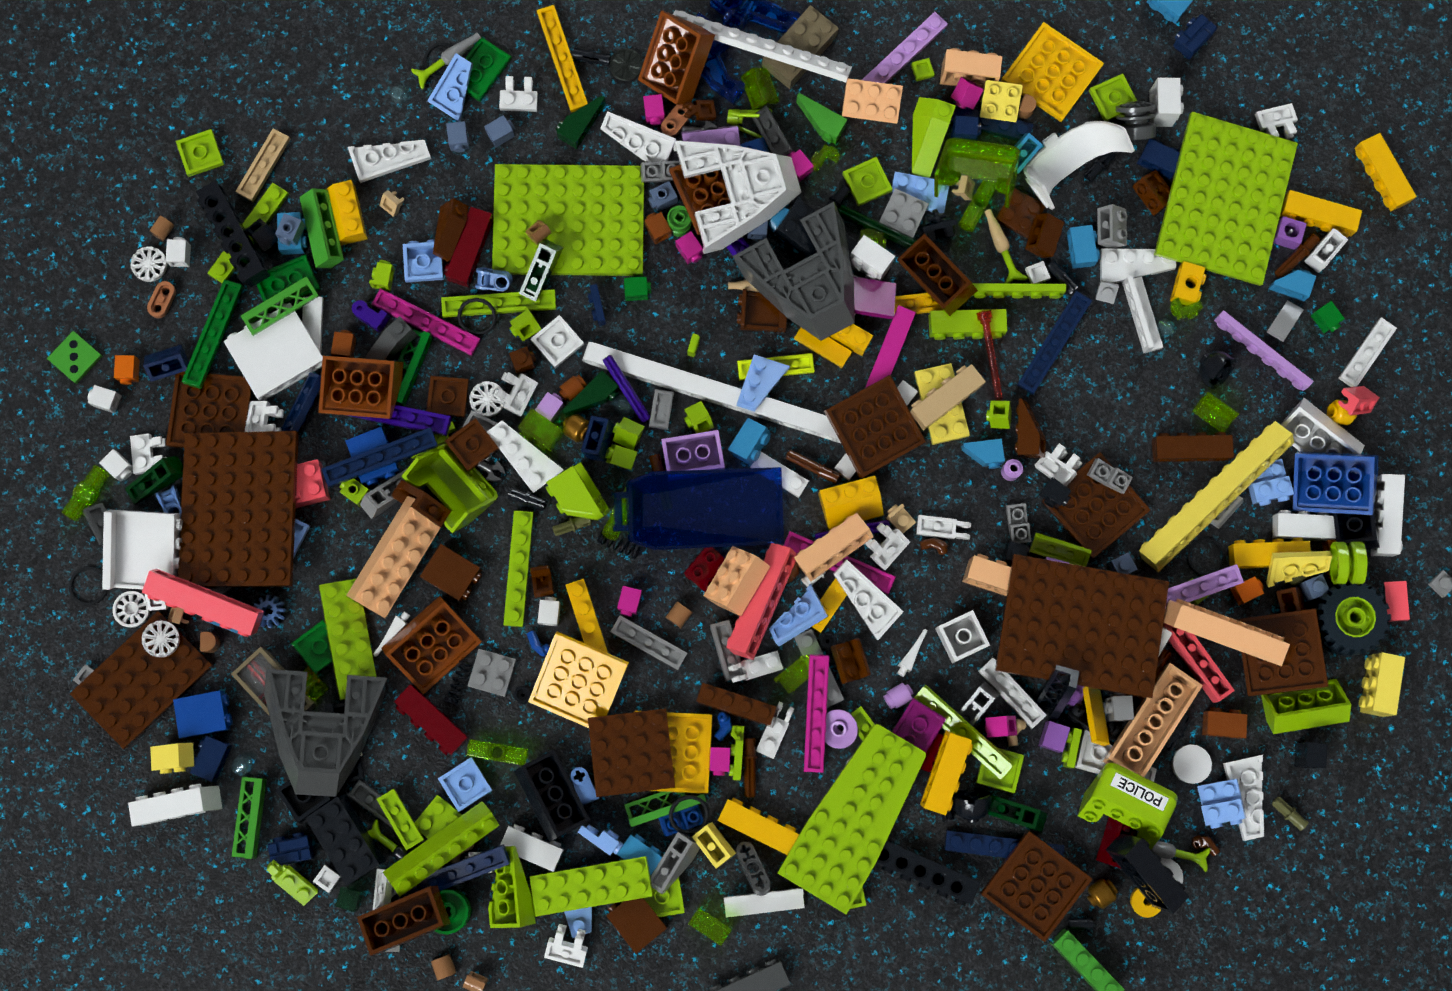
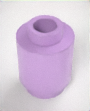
(1010, 475)
(898, 696)

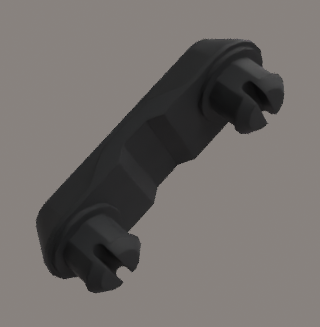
(1079, 716)

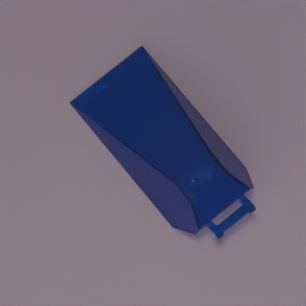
(703, 508)

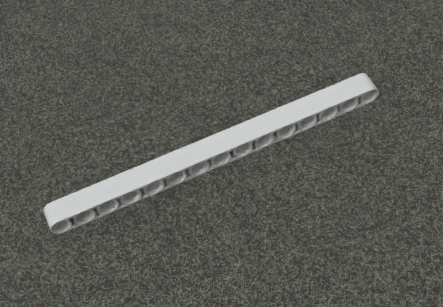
(710, 390)

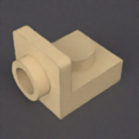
(900, 518)

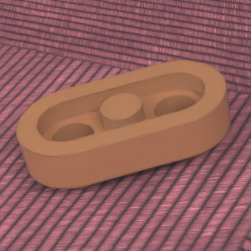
(676, 120)
(158, 299)

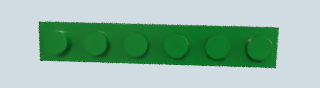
(212, 334)

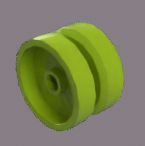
(1348, 563)

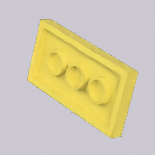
(951, 425)

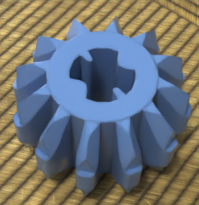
(275, 606)

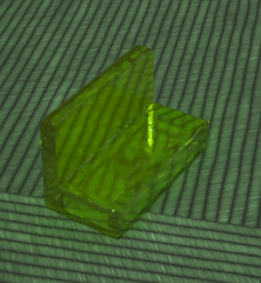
(759, 87)
(1215, 412)
(795, 674)
(710, 926)

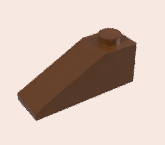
(449, 228)

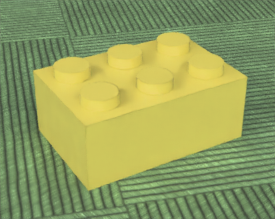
(1382, 684)

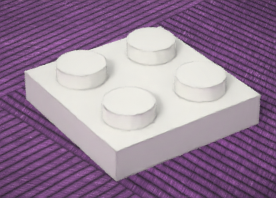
(557, 341)

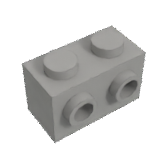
(1112, 226)
(1118, 708)

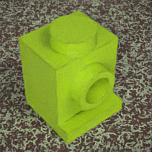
(382, 275)
(524, 325)
(358, 495)

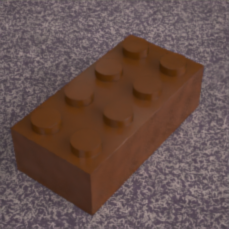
(937, 275)
(403, 920)

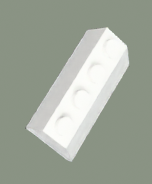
(1317, 432)

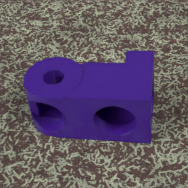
(370, 317)

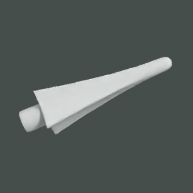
(397, 625)
(908, 661)

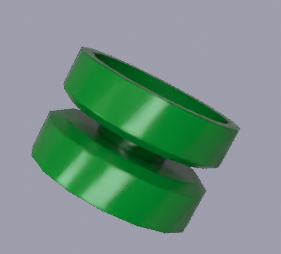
(459, 911)

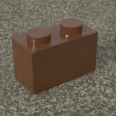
(1044, 235)

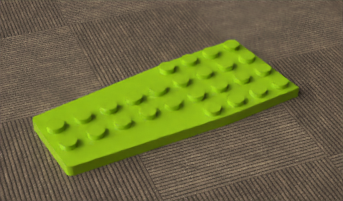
(854, 819)

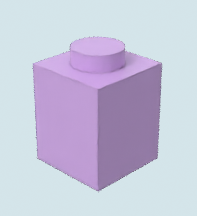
(550, 406)

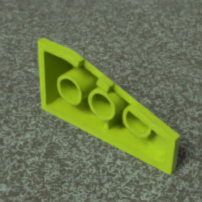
(929, 129)
(511, 898)

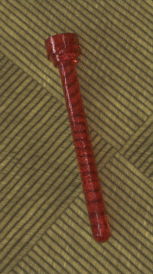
(985, 319)

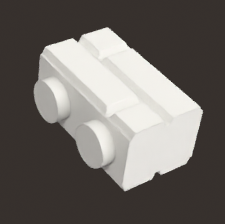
(1326, 250)

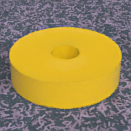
(1139, 907)

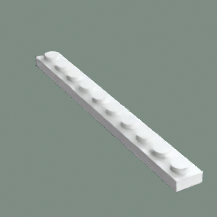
(771, 49)

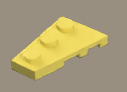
(1293, 564)

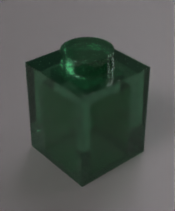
(349, 898)

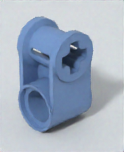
(489, 279)
(170, 500)
(585, 788)

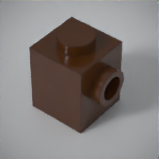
(523, 360)

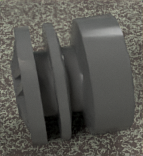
(1136, 119)

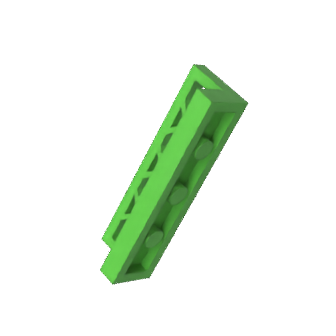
(278, 301)
(660, 812)
(254, 818)

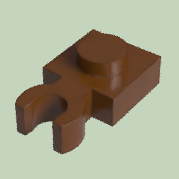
(702, 109)

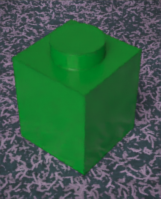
(636, 288)
(1328, 317)

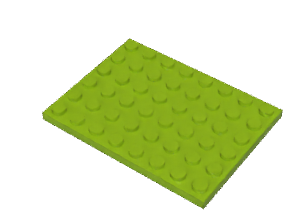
(1226, 198)
(588, 208)

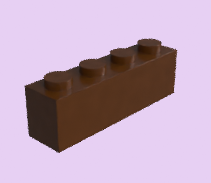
(1192, 448)
(737, 705)

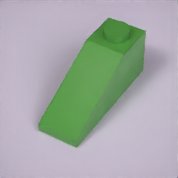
(825, 121)

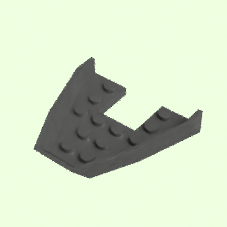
(815, 290)
(320, 746)

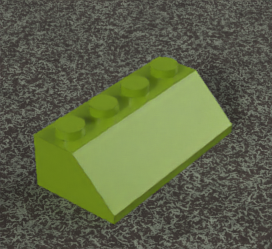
(1306, 708)

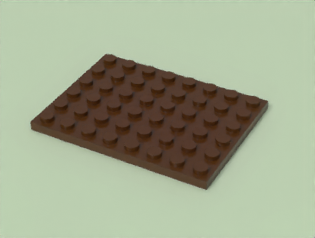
(238, 508)
(1084, 621)

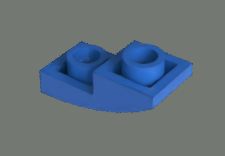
(683, 819)

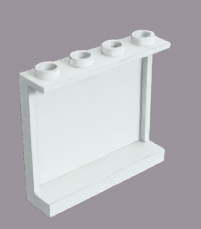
(275, 355)
(139, 543)

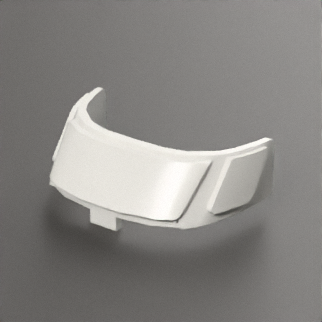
(1069, 152)

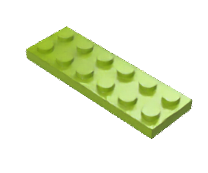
(346, 633)
(591, 886)

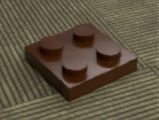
(1020, 213)
(448, 396)
(471, 444)

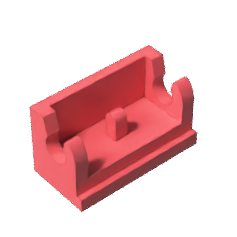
(1359, 400)
(1397, 600)

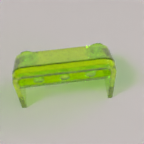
(978, 161)

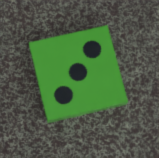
(74, 357)

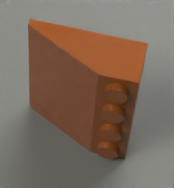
(676, 58)
(700, 191)
(359, 386)
(431, 645)

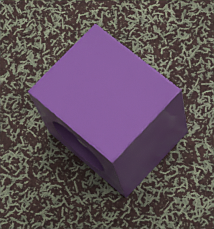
(1289, 233)
(1054, 736)

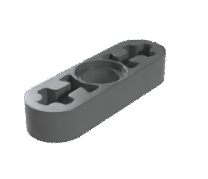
(752, 877)

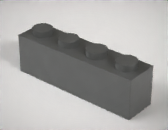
(768, 978)

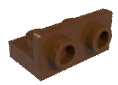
(1153, 191)
(850, 661)

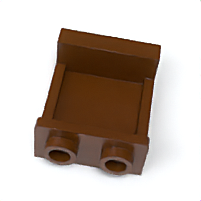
(759, 314)
(423, 503)
(451, 573)
(636, 922)

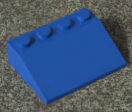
(1335, 482)

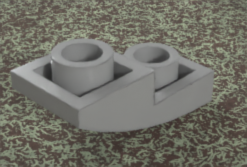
(657, 171)
(1285, 321)
(1109, 476)
(1018, 523)

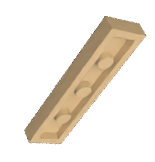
(263, 165)

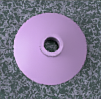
(835, 737)

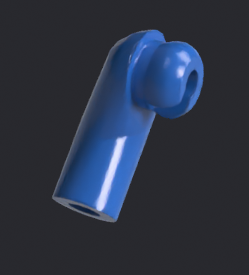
(535, 644)
(725, 725)

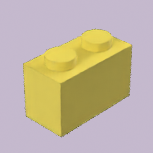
(172, 756)
(714, 845)

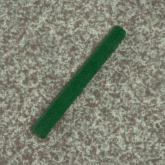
(867, 222)

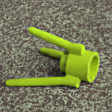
(736, 117)

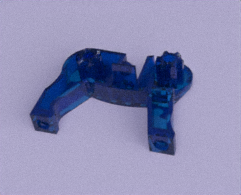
(736, 15)

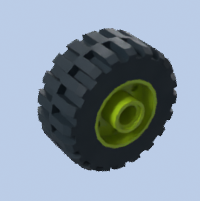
(1352, 619)

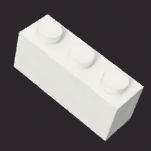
(1303, 525)
(533, 847)

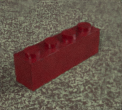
(469, 247)
(431, 719)
(1112, 831)

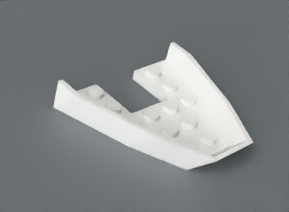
(755, 182)

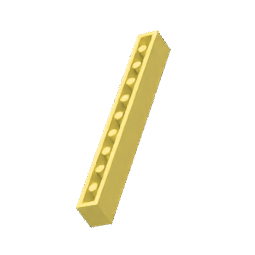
(1216, 496)

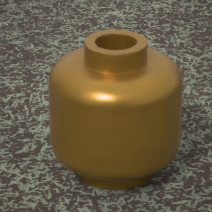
(575, 427)
(1102, 893)

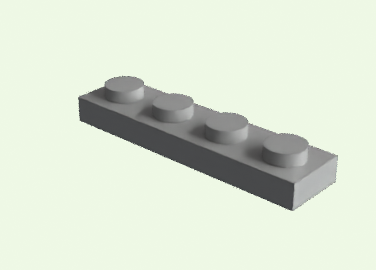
(648, 642)
(808, 644)

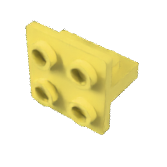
(1000, 101)

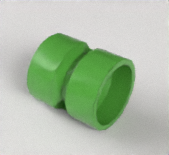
(679, 221)

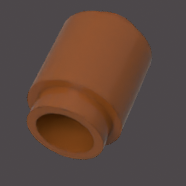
(572, 387)

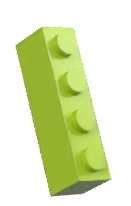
(965, 324)

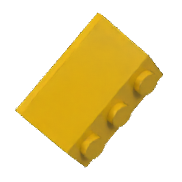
(347, 212)
(851, 498)

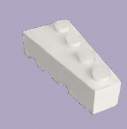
(1389, 514)
(174, 805)

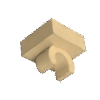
(966, 187)
(391, 203)
(176, 616)

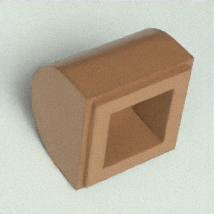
(1026, 107)
(161, 228)
(538, 232)
(679, 615)
(209, 642)
(443, 967)
(475, 982)

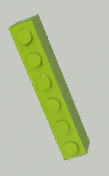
(441, 848)

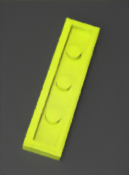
(798, 364)

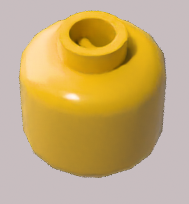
(1339, 414)

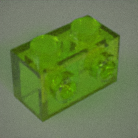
(540, 430)

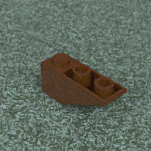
(1030, 436)

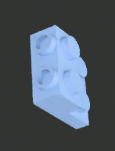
(421, 263)
(1271, 485)
(1221, 803)
(606, 841)

